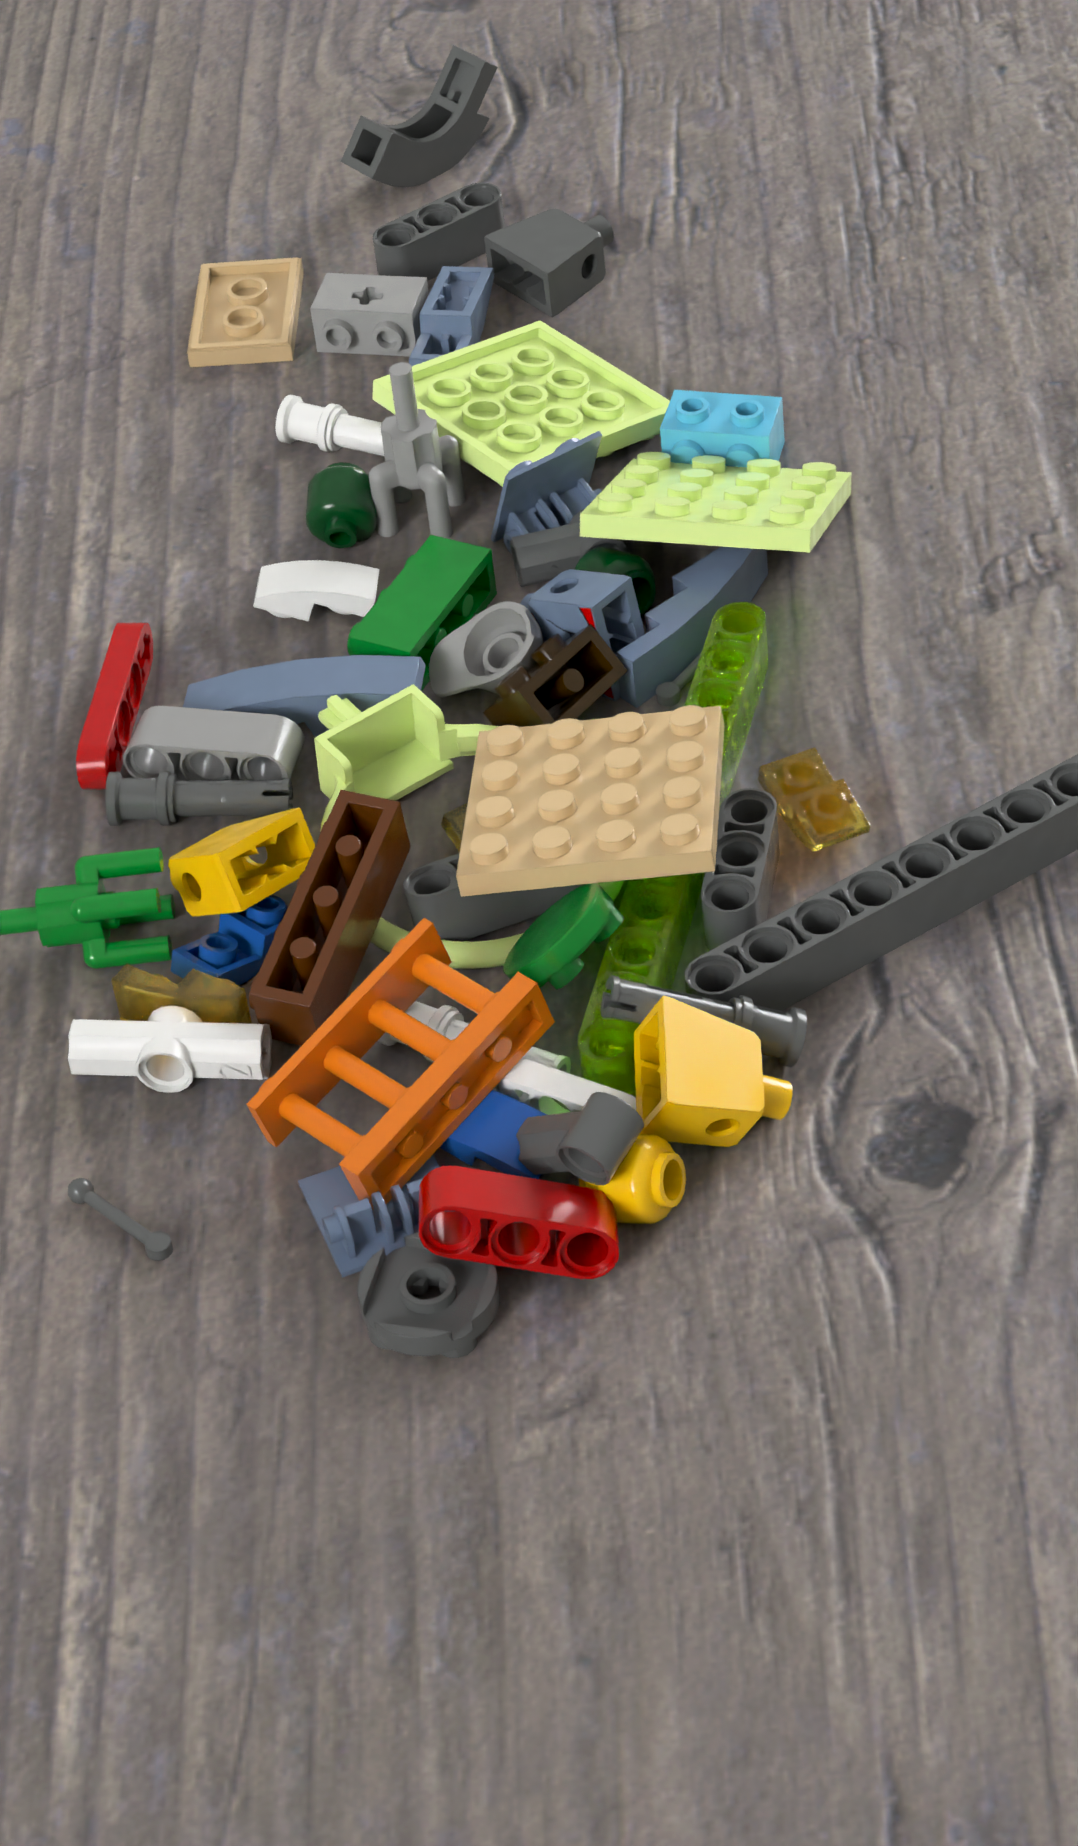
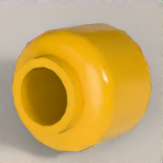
(646, 1182)

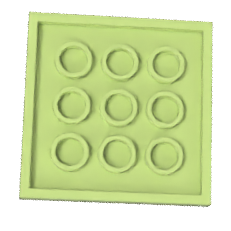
(527, 396)
(718, 503)

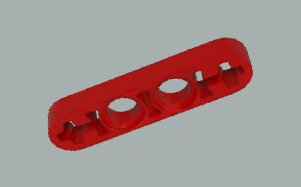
(114, 704)

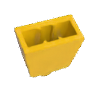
(223, 879)
(701, 1077)

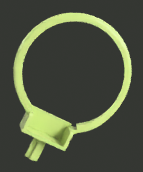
(389, 755)

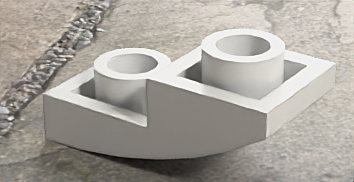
(295, 586)

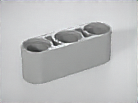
(213, 745)

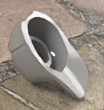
(485, 650)

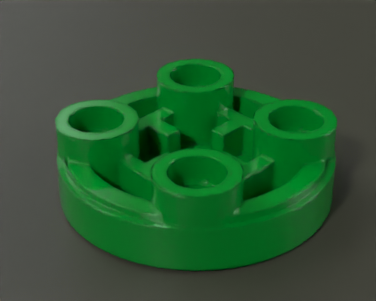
(561, 934)

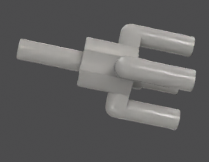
(415, 461)

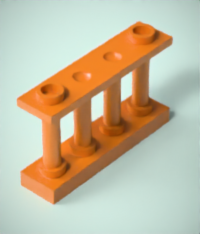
(439, 1100)

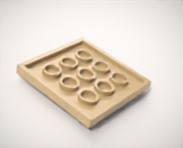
(593, 801)

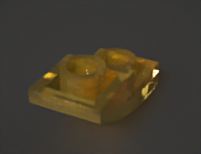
(811, 801)
(205, 995)

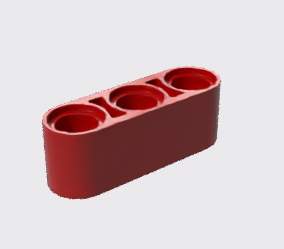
(545, 1241)

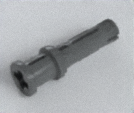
(169, 798)
(780, 1032)

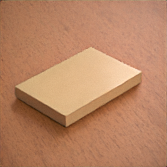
(246, 312)

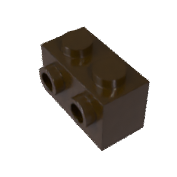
(561, 683)

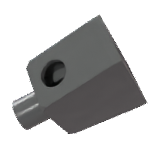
(549, 258)

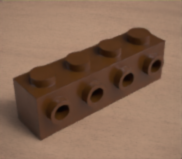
(331, 916)

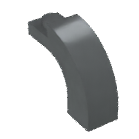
(432, 138)

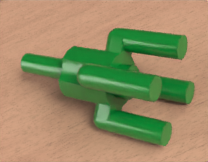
(88, 912)

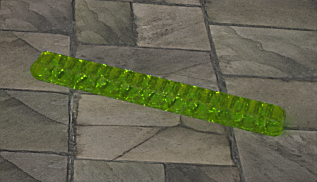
(661, 908)

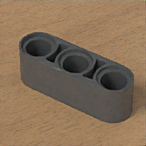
(439, 233)
(745, 869)
(435, 895)

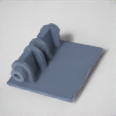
(547, 490)
(351, 1226)

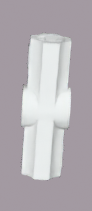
(170, 1049)

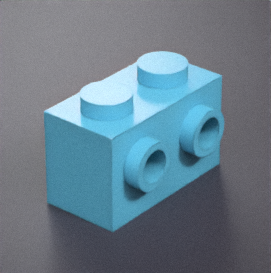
(722, 426)

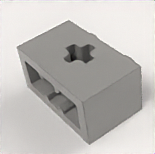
(368, 314)

